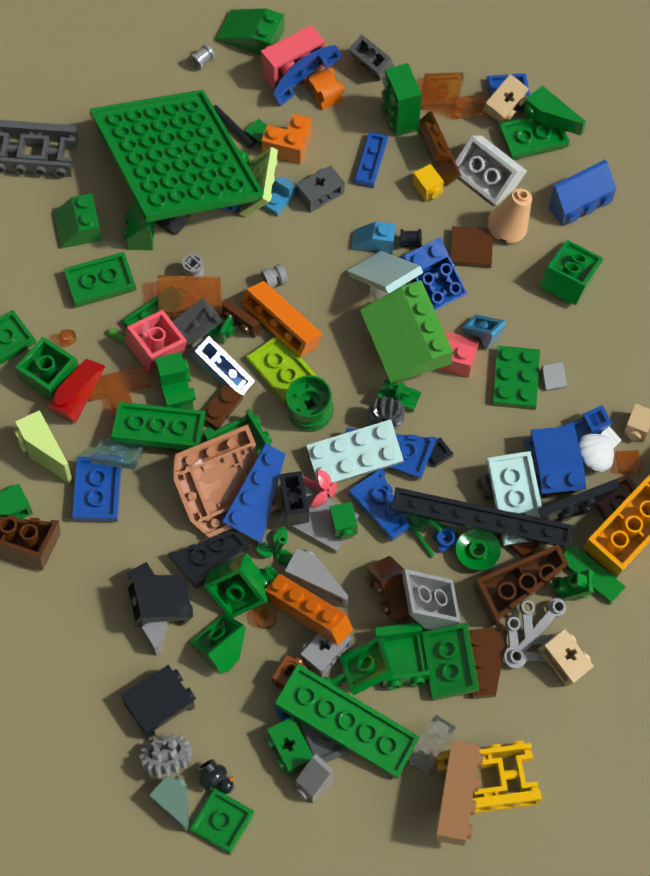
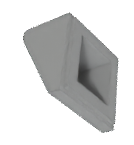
(553, 376)

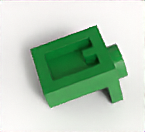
(222, 331)

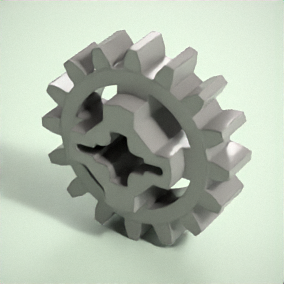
(165, 755)

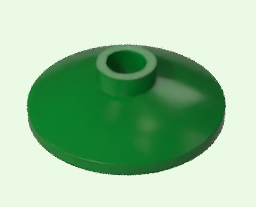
(478, 540)

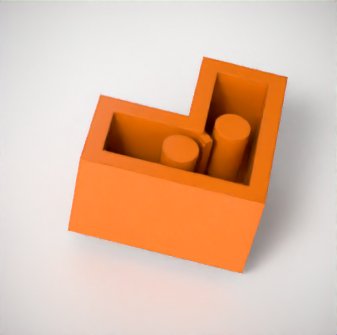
(291, 141)

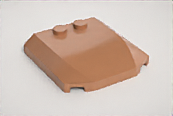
(211, 477)

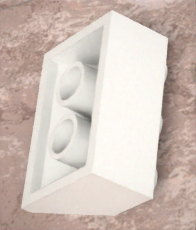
(489, 169)

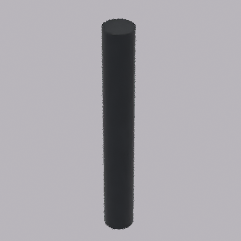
(234, 127)

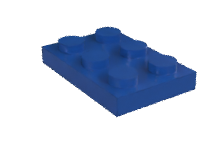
(96, 491)

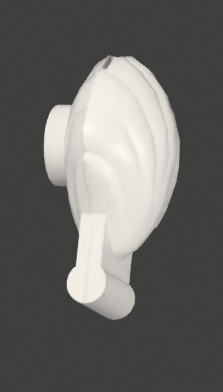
(598, 449)

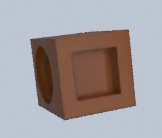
(279, 679)

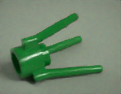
(420, 522)

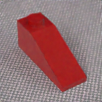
(75, 390)

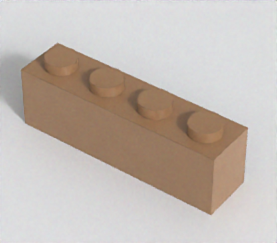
(458, 793)

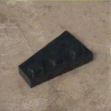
(199, 559)

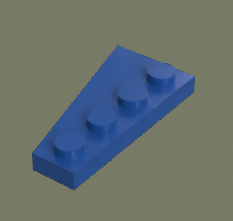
(255, 497)

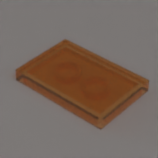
(181, 292)

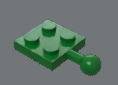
(364, 666)

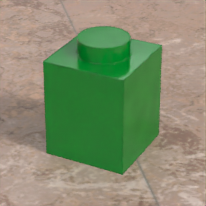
(343, 520)

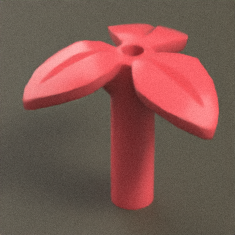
(323, 486)

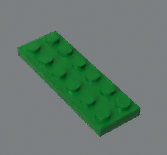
(347, 721)

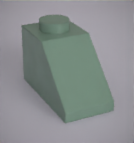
(172, 799)

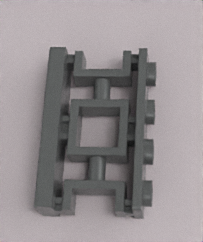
(37, 134)

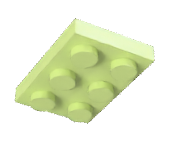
(263, 171)

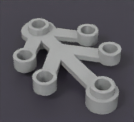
(532, 635)

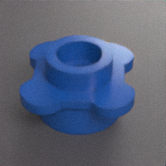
(439, 538)

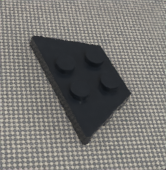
(578, 503)

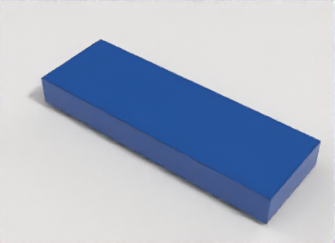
(371, 160)

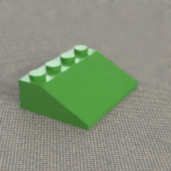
(407, 333)

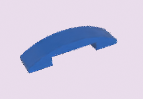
(325, 56)
(591, 423)

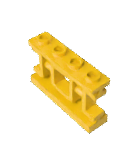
(491, 798)

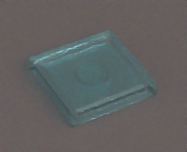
(117, 454)

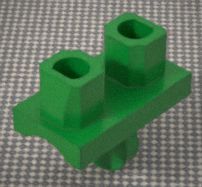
(407, 396)
(574, 586)

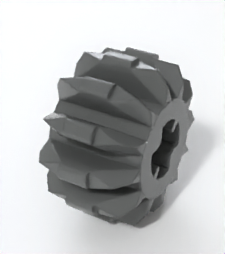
(386, 409)

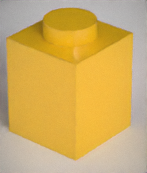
(428, 183)

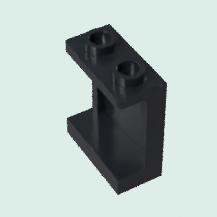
(158, 599)
(158, 700)

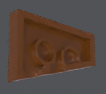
(488, 653)

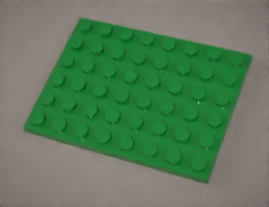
(175, 155)

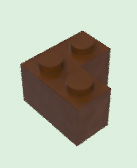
(388, 583)

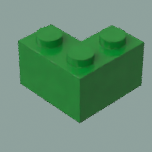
(174, 379)

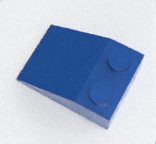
(557, 460)

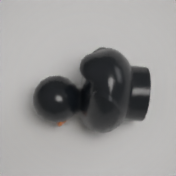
(214, 774)

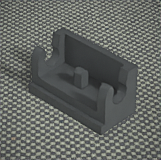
(197, 321)

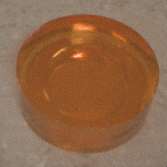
(265, 617)

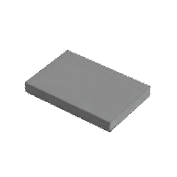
(319, 525)

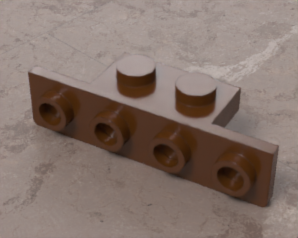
(438, 148)

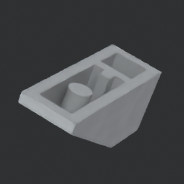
(312, 575)

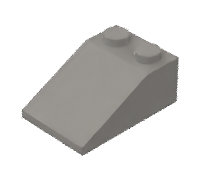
(431, 599)

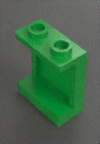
(254, 425)
(406, 655)

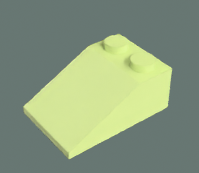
(41, 445)

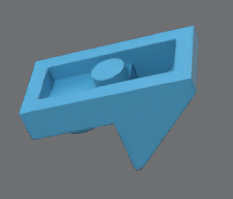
(282, 192)
(485, 327)

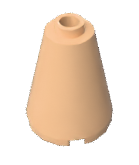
(511, 217)

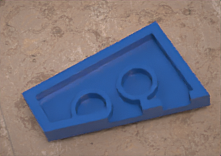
(375, 500)

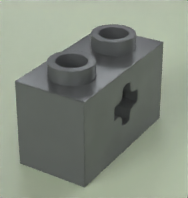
(370, 56)
(320, 188)

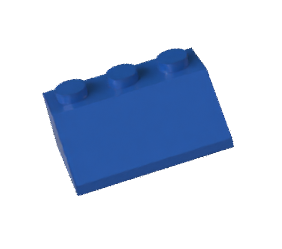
(582, 193)

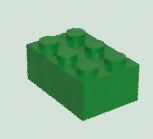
(401, 99)

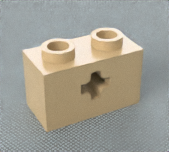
(497, 105)
(555, 651)

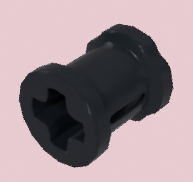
(410, 237)

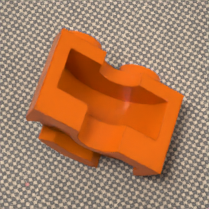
(325, 88)

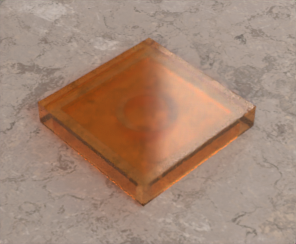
(441, 90)

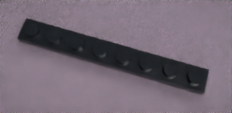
(482, 517)

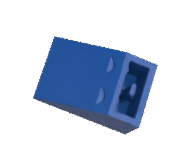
(438, 274)

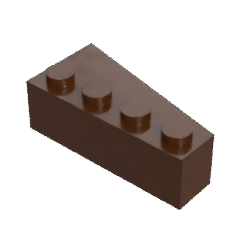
(28, 540)
(511, 585)

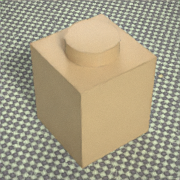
(638, 423)

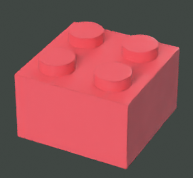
(154, 338)

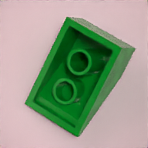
(252, 29)
(570, 272)

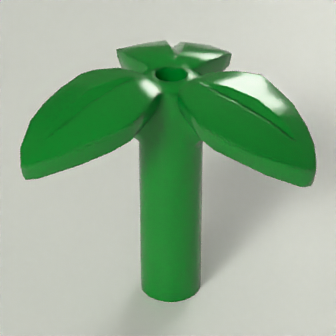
(279, 539)

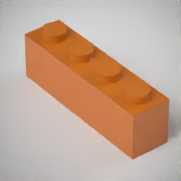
(281, 319)
(309, 609)

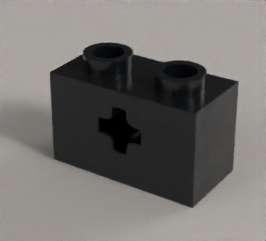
(294, 498)

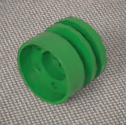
(309, 392)

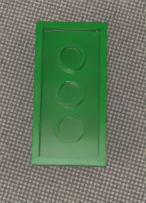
(157, 426)

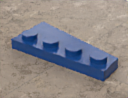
(415, 453)

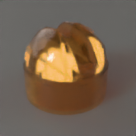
(67, 337)

